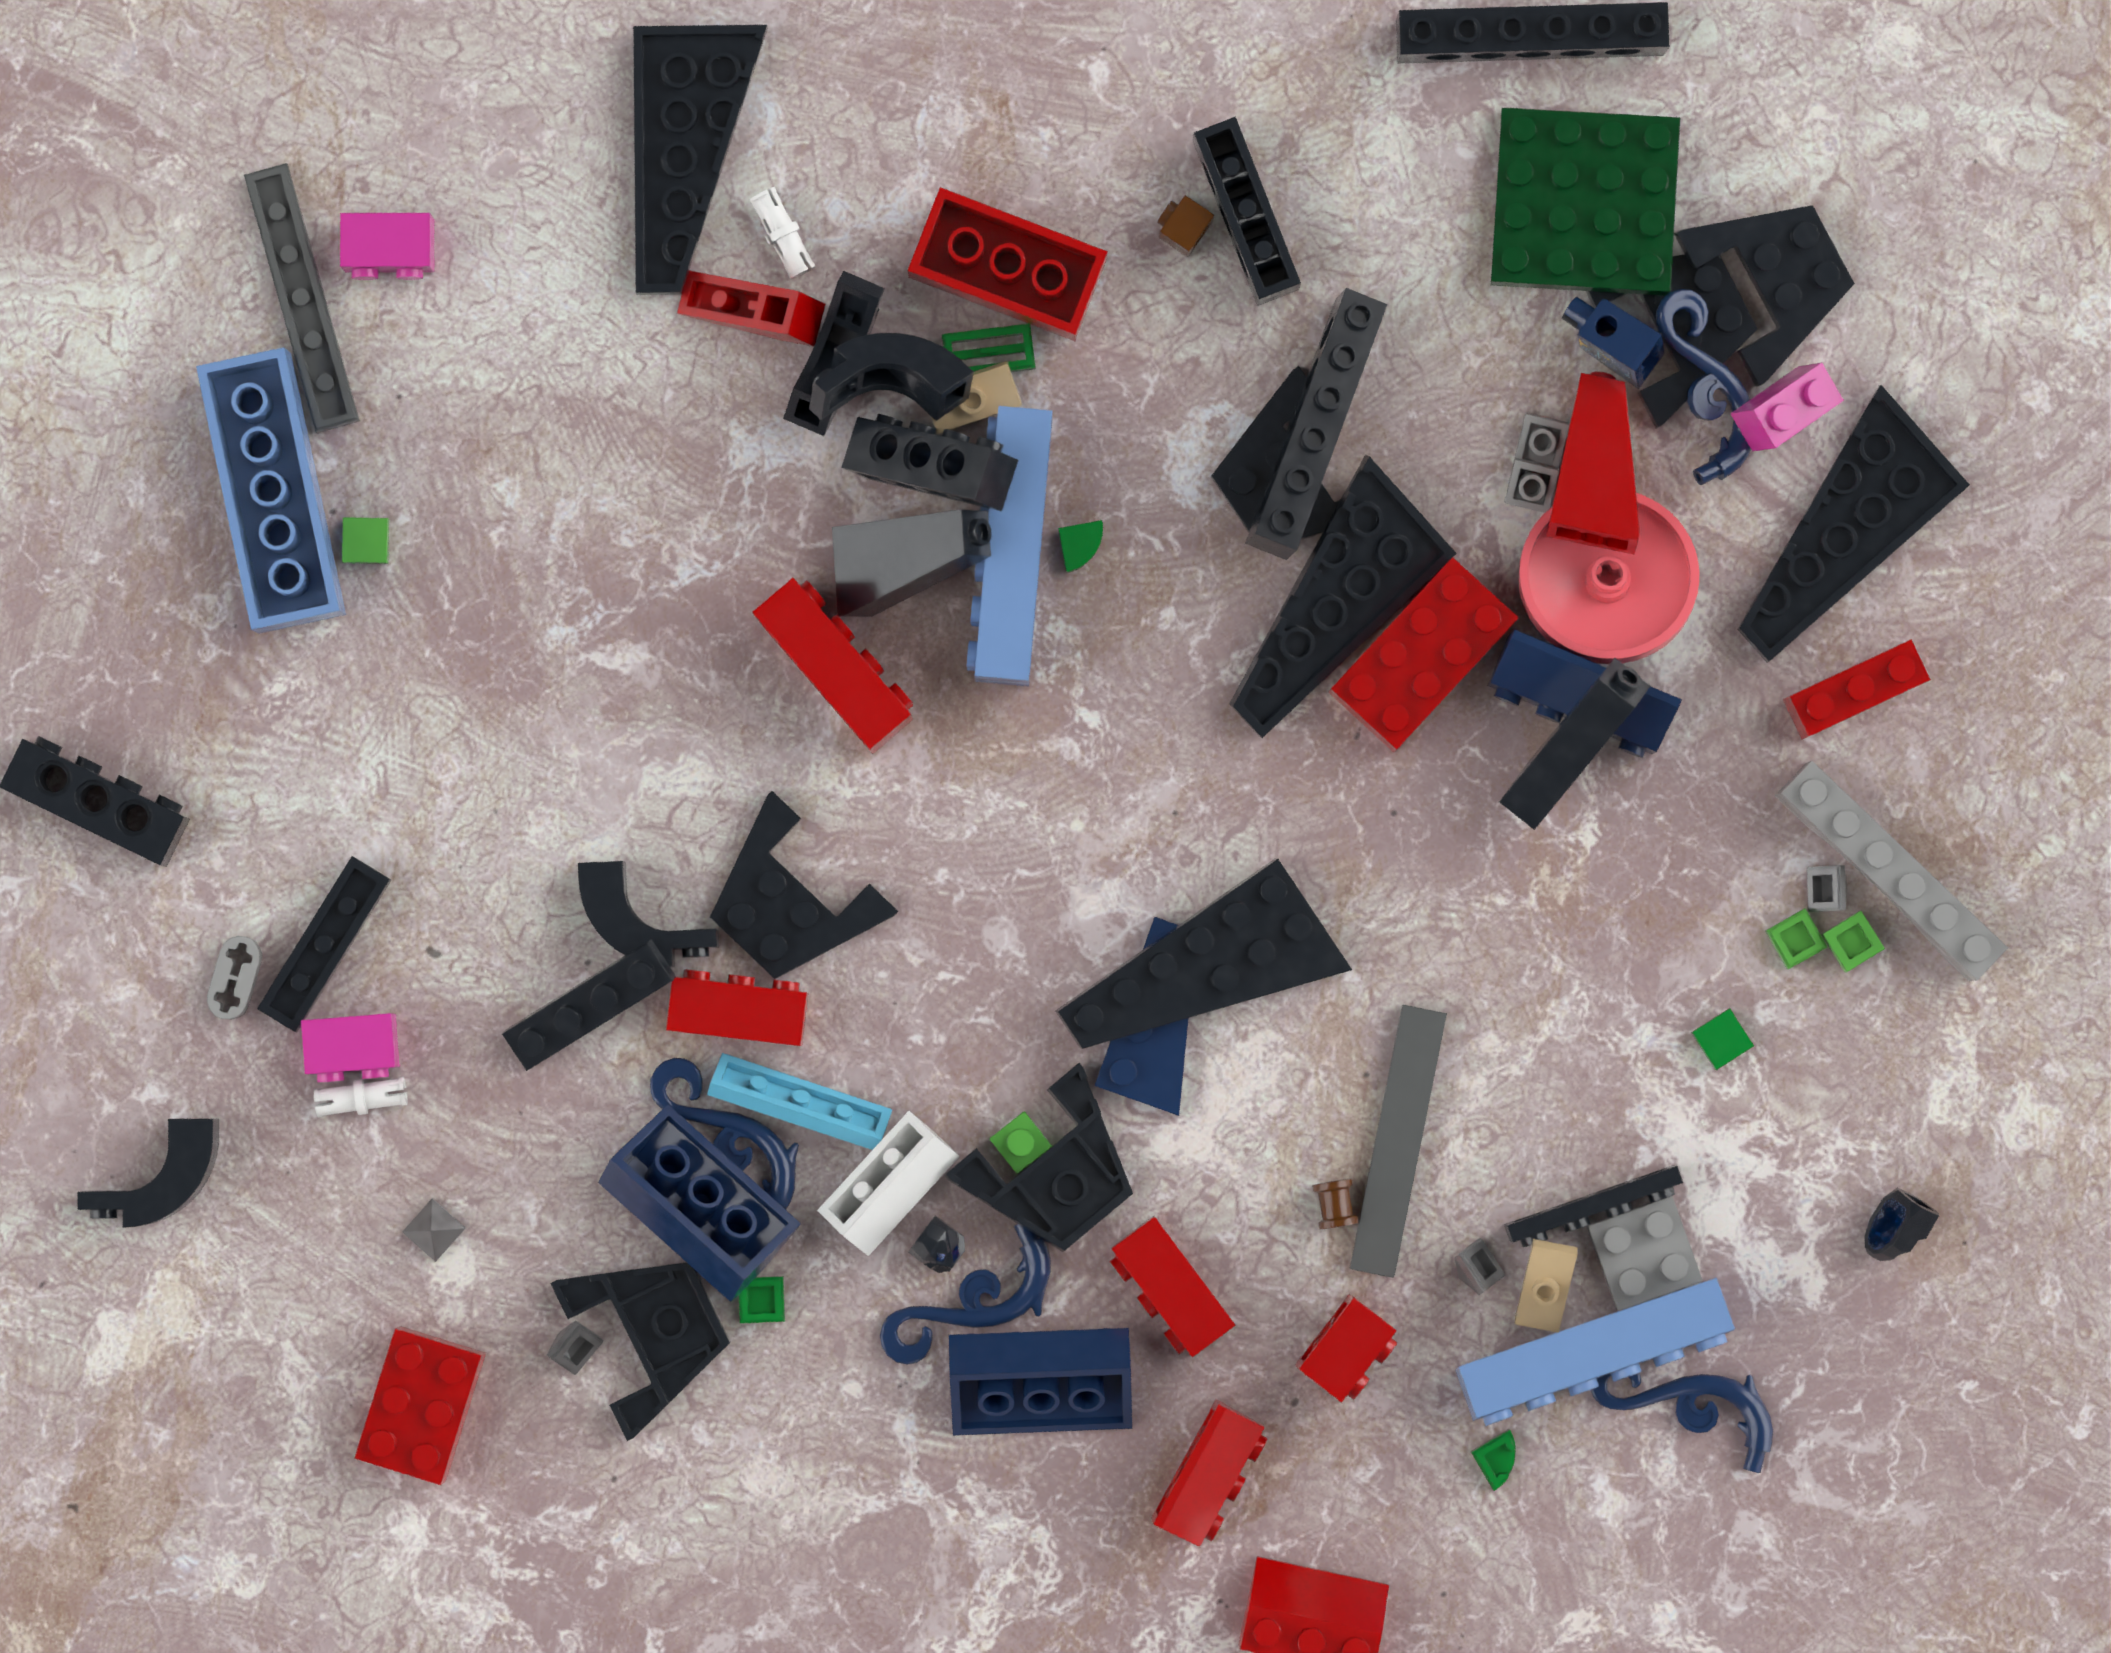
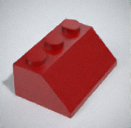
(1209, 1474)
(1311, 1611)

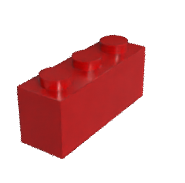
(1856, 689)
(737, 1008)
(1170, 1288)

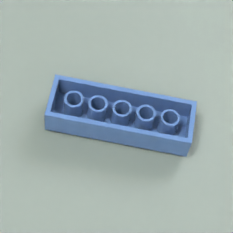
(271, 490)
(1012, 571)
(1595, 1349)

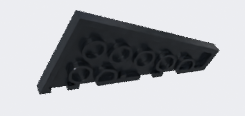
(1868, 506)
(1355, 579)
(1230, 952)

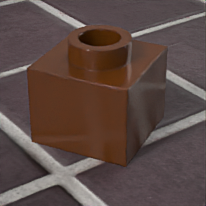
(1184, 225)

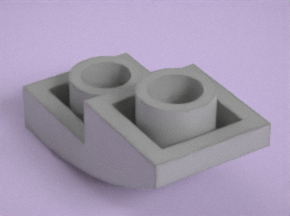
(1536, 462)

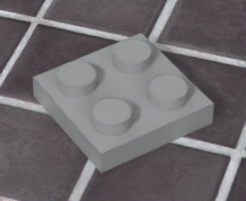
(1644, 1253)

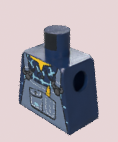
(1629, 351)

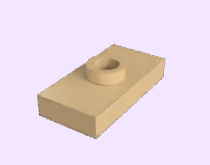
(989, 389)
(1546, 1285)

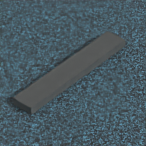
(301, 298)
(1398, 1141)

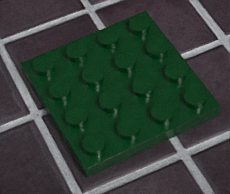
(1585, 201)

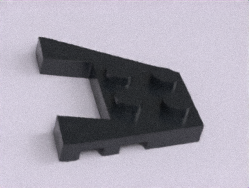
(1790, 268)
(1725, 332)
(1250, 462)
(776, 914)
(1067, 1185)
(667, 1324)

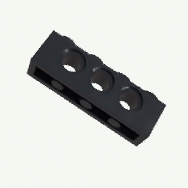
(1246, 211)
(930, 462)
(27, 780)

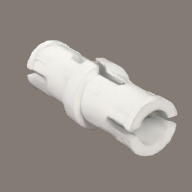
(782, 233)
(360, 1097)

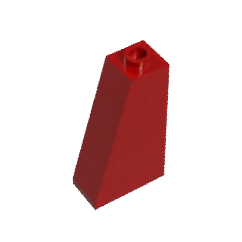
(1596, 478)

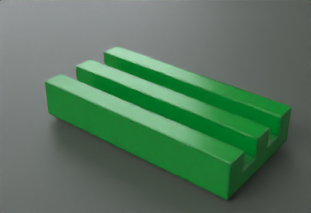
(991, 333)

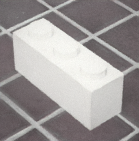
(888, 1183)

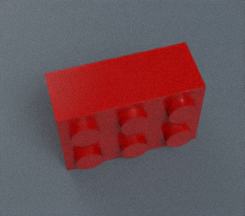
(420, 1405)

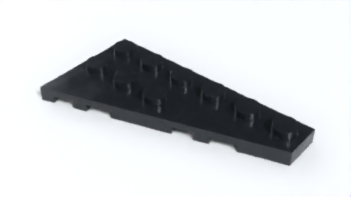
(685, 115)

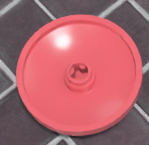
(1610, 600)

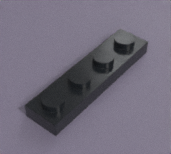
(324, 944)
(589, 1005)
(1612, 1200)

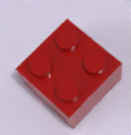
(1347, 1349)

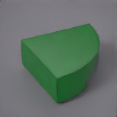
(1080, 543)
(1496, 1458)

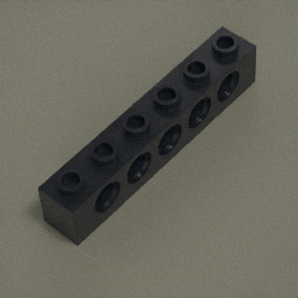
(1532, 32)
(1316, 424)

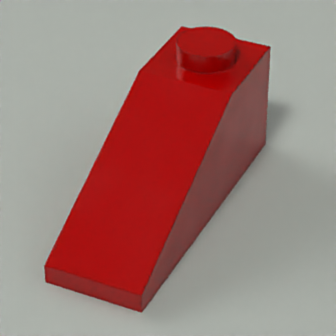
(752, 307)

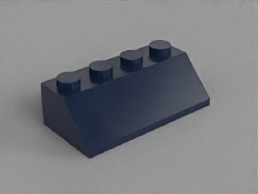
(1559, 679)
(698, 1202)
(1040, 1381)

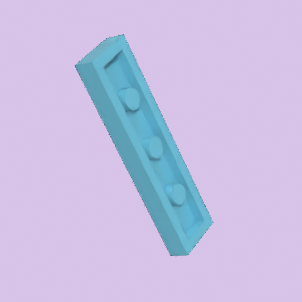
(799, 1102)

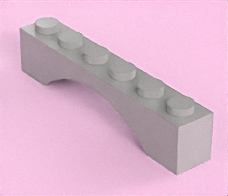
(1895, 872)

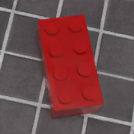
(1007, 264)
(1423, 654)
(833, 665)

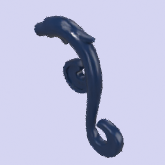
(1700, 394)
(734, 1125)
(1037, 1268)
(1744, 1397)

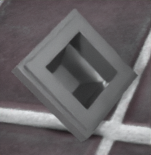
(1826, 888)
(433, 1230)
(1478, 1267)
(574, 1347)

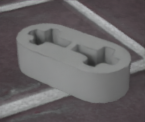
(224, 974)

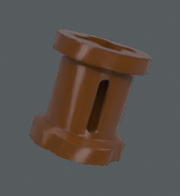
(1335, 1203)

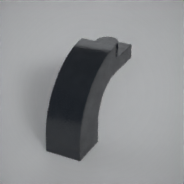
(848, 317)
(897, 364)
(610, 912)
(186, 1170)

